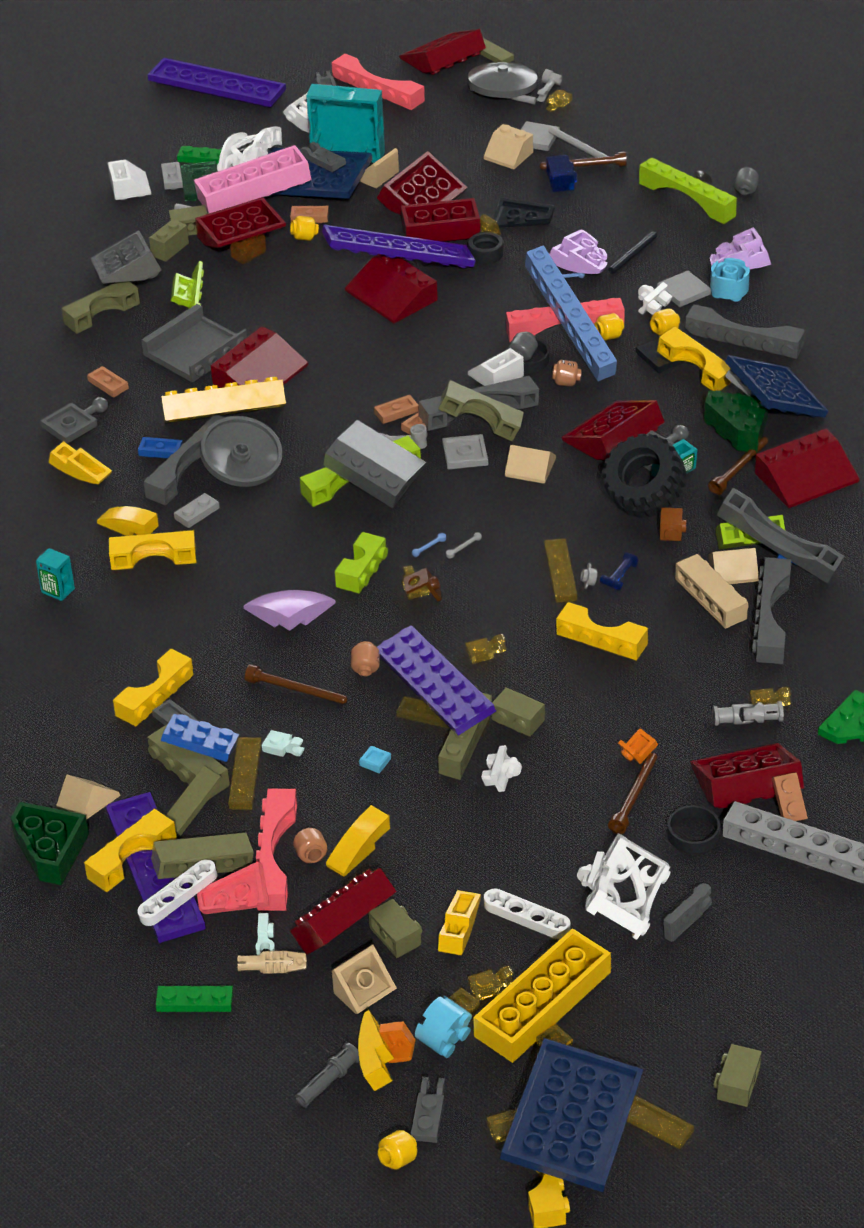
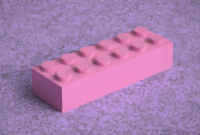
(253, 179)

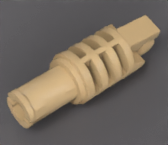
(273, 962)

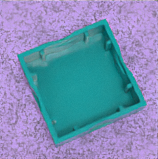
(346, 119)

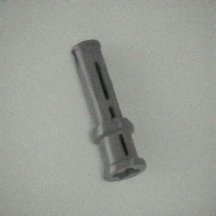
(335, 1068)

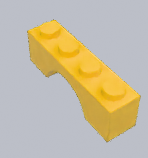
(680, 347)
(128, 550)
(625, 640)
(137, 703)
(106, 865)
(547, 1204)

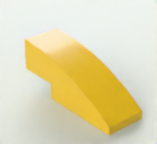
(78, 464)
(129, 520)
(358, 841)
(458, 922)
(373, 1053)

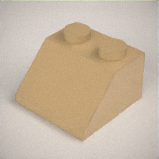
(509, 146)

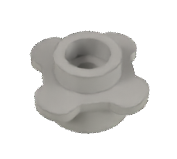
(588, 576)

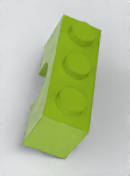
(730, 536)
(368, 554)

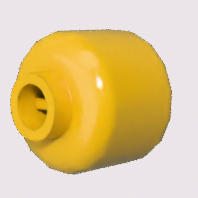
(303, 228)
(663, 321)
(609, 326)
(397, 1149)

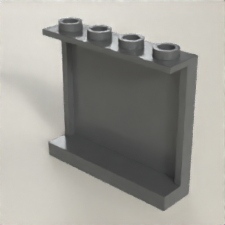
(190, 343)

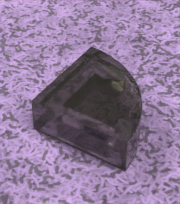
(702, 176)

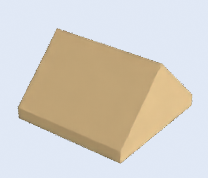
(381, 170)
(529, 464)
(735, 565)
(84, 796)
(362, 980)

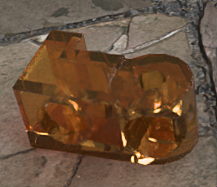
(248, 248)

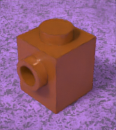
(672, 524)

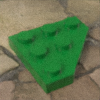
(845, 721)

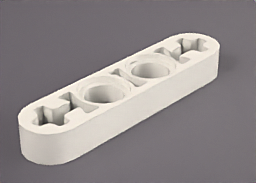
(203, 870)
(495, 900)

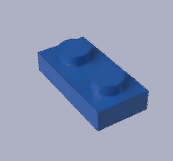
(158, 447)

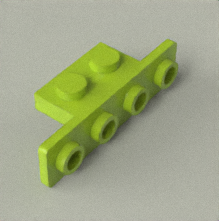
(187, 290)

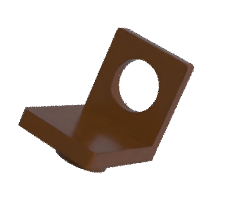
(426, 579)

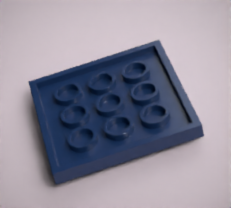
(776, 386)

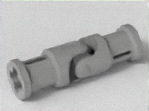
(755, 712)

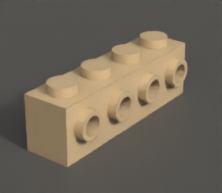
(711, 591)

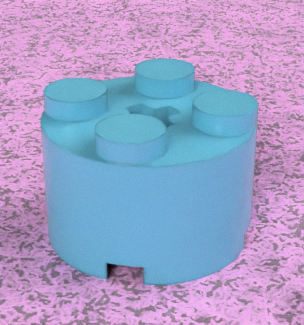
(729, 279)
(443, 1026)

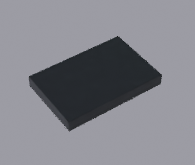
(658, 362)

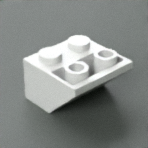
(127, 180)
(500, 368)

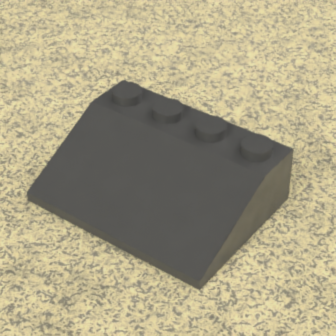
(126, 261)
(373, 463)

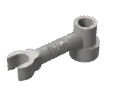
(550, 79)
(418, 435)

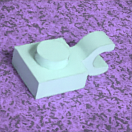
(280, 743)
(265, 932)

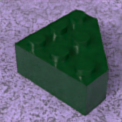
(736, 418)
(49, 839)

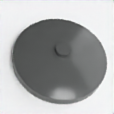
(502, 79)
(241, 451)

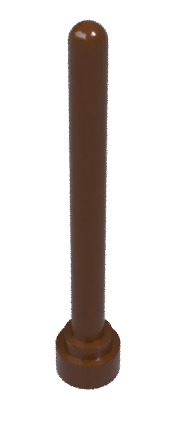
(618, 159)
(719, 484)
(255, 674)
(619, 821)

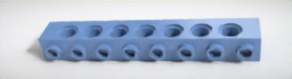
(570, 313)

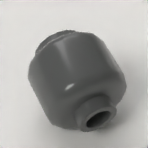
(746, 181)
(524, 344)

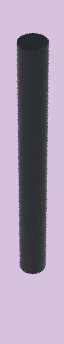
(631, 253)

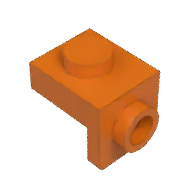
(638, 746)
(399, 1040)

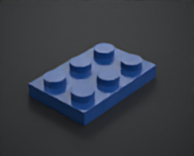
(200, 737)

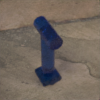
(613, 581)

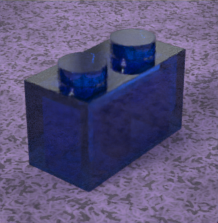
(560, 173)

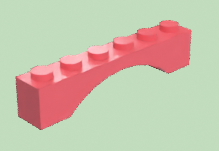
(404, 93)
(539, 319)
(280, 814)

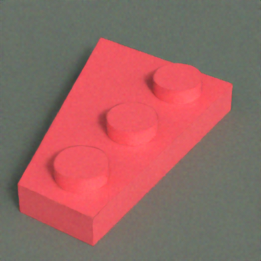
(235, 892)

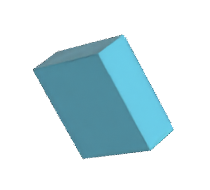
(375, 759)

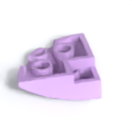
(746, 247)
(579, 254)
(289, 607)

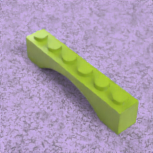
(715, 202)
(324, 483)

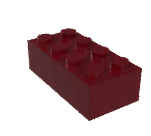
(441, 220)
(342, 909)

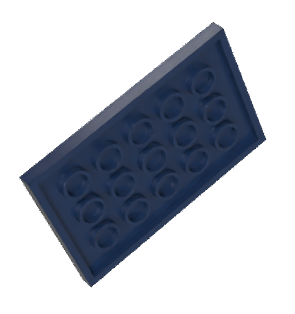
(332, 184)
(572, 1115)

